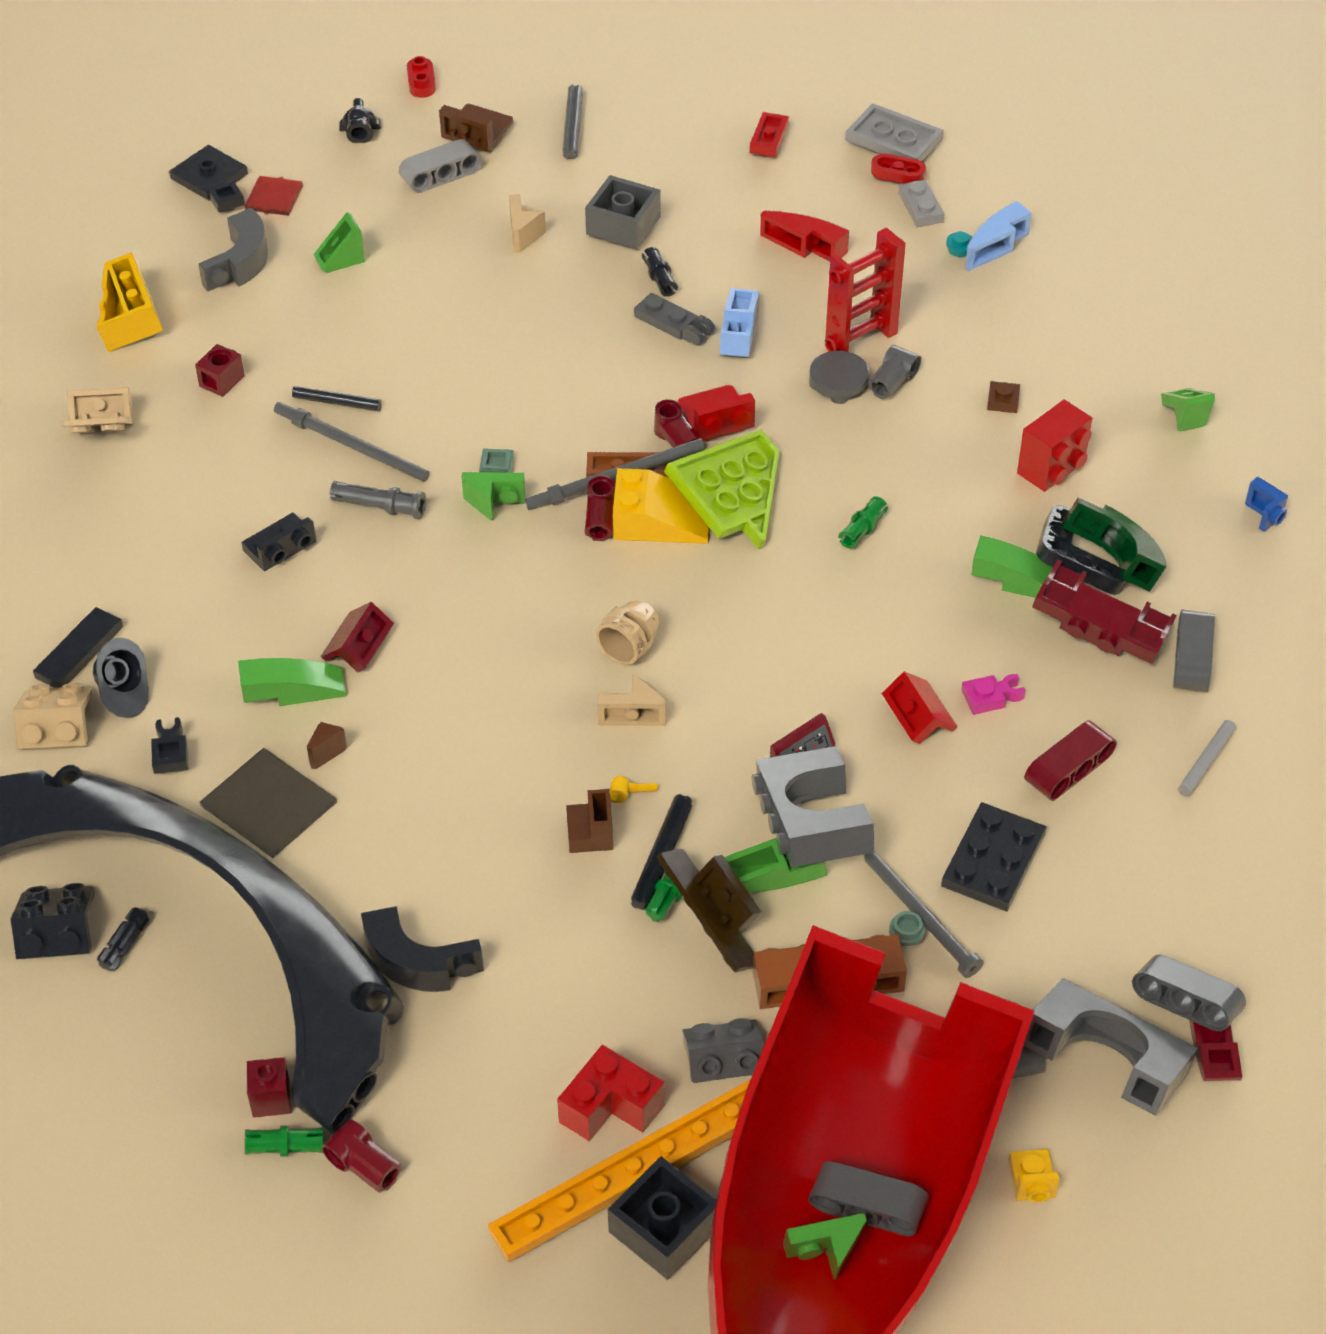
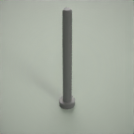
(968, 963)

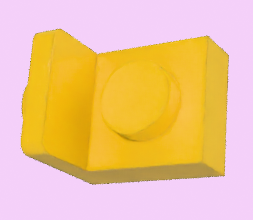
(1033, 1175)

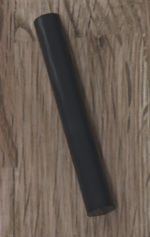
(336, 398)

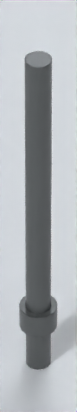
(304, 419)
(557, 493)

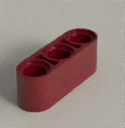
(1070, 760)

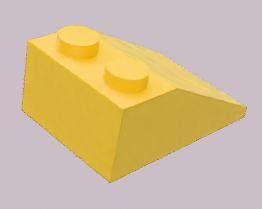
(654, 510)

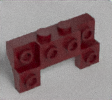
(1100, 617)

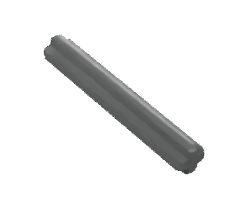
(572, 121)

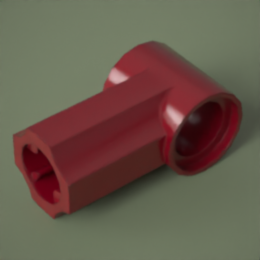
(671, 425)
(600, 508)
(354, 1150)

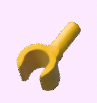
(621, 787)

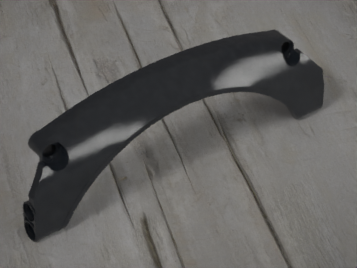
(326, 970)

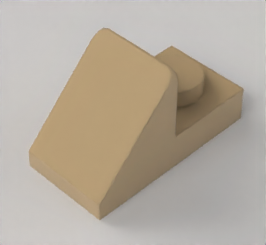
(525, 225)
(640, 708)

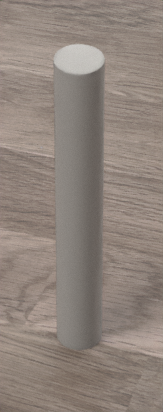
(1206, 758)

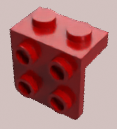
(718, 411)

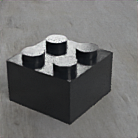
(662, 1217)

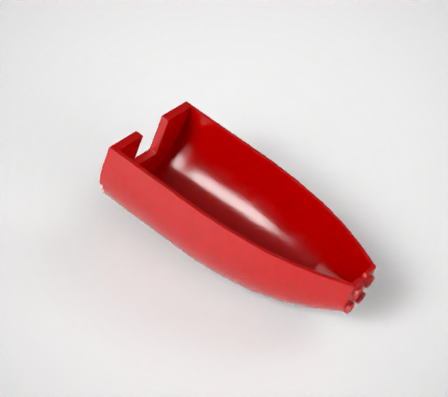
(865, 1088)

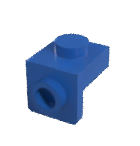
(1266, 501)

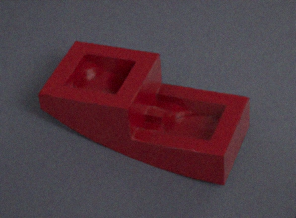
(1216, 1053)

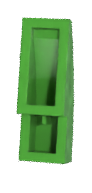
(1014, 566)
(290, 680)
(765, 869)

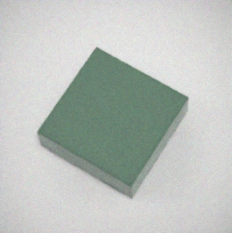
(496, 460)

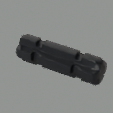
(122, 939)

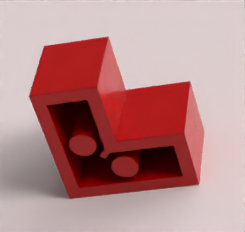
(608, 1087)

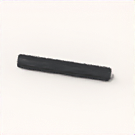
(664, 842)

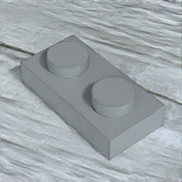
(921, 203)

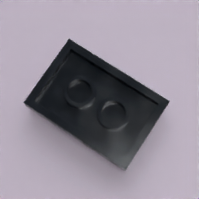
(993, 856)

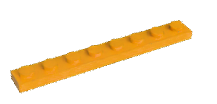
(609, 1179)

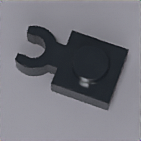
(169, 749)

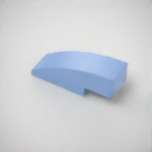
(998, 235)
(739, 322)

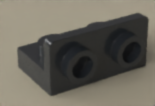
(280, 541)

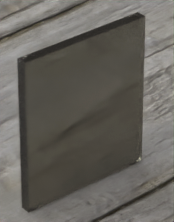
(268, 802)

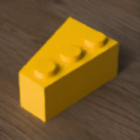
(126, 305)

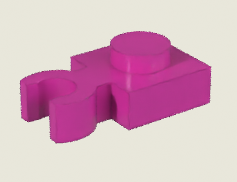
(988, 695)

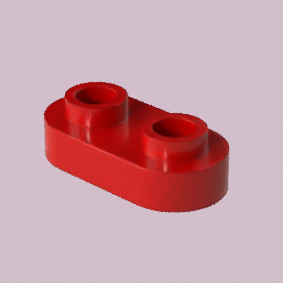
(421, 77)
(897, 168)

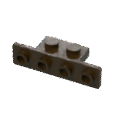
(717, 902)

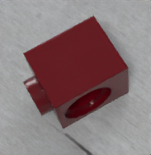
(219, 370)
(268, 1087)

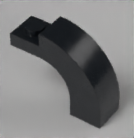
(412, 963)

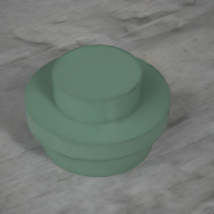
(908, 927)

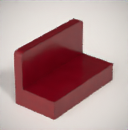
(359, 636)

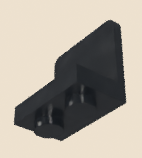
(52, 921)

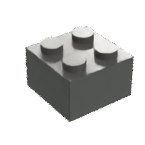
(623, 211)

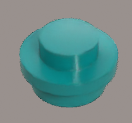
(958, 243)

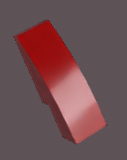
(804, 234)

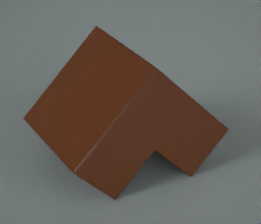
(590, 823)

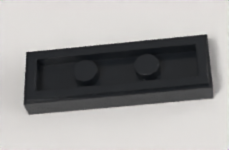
(78, 648)

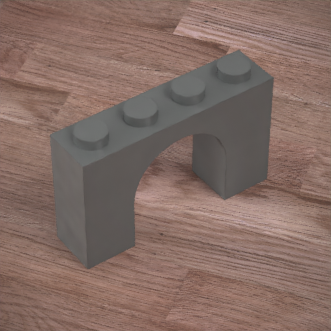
(804, 833)
(1076, 1014)

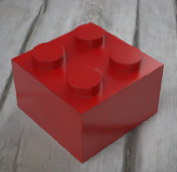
(1054, 445)

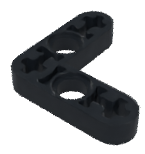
(1056, 545)

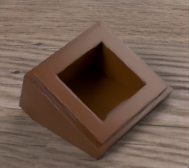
(325, 744)

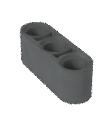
(1194, 650)
(1189, 992)
(884, 1200)

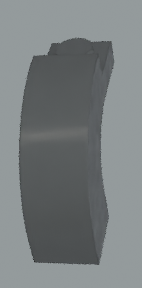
(243, 259)

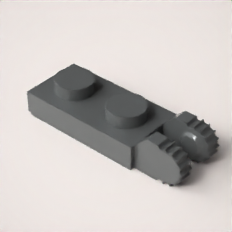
(673, 319)

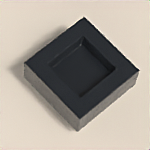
(226, 196)

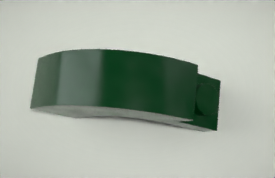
(1130, 545)

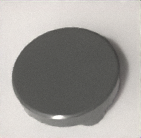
(839, 375)

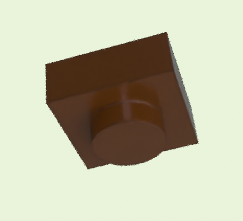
(1003, 397)

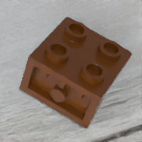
(474, 124)

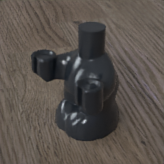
(359, 123)

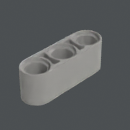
(440, 165)

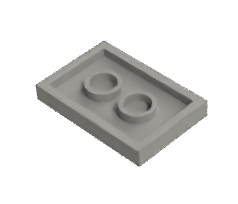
(893, 133)

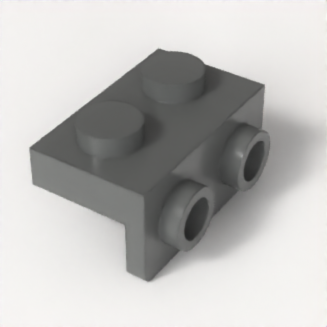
(723, 1049)

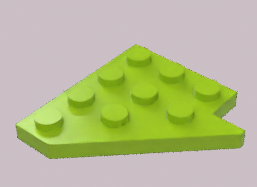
(730, 484)

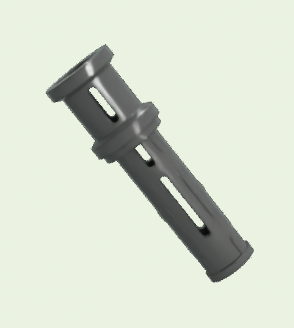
(391, 500)

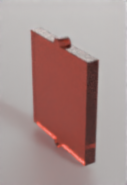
(274, 195)

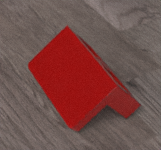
(917, 707)

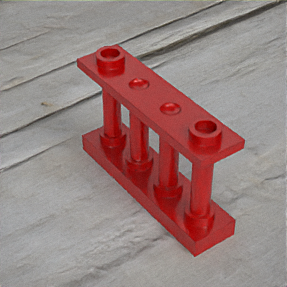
(885, 294)

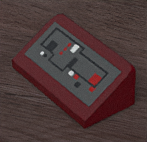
(809, 736)

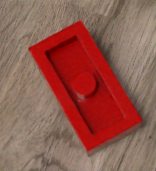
(769, 134)

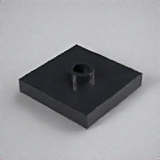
(207, 169)

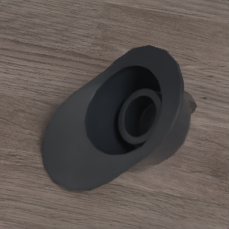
(121, 677)

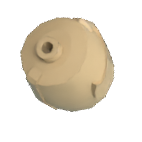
(628, 632)

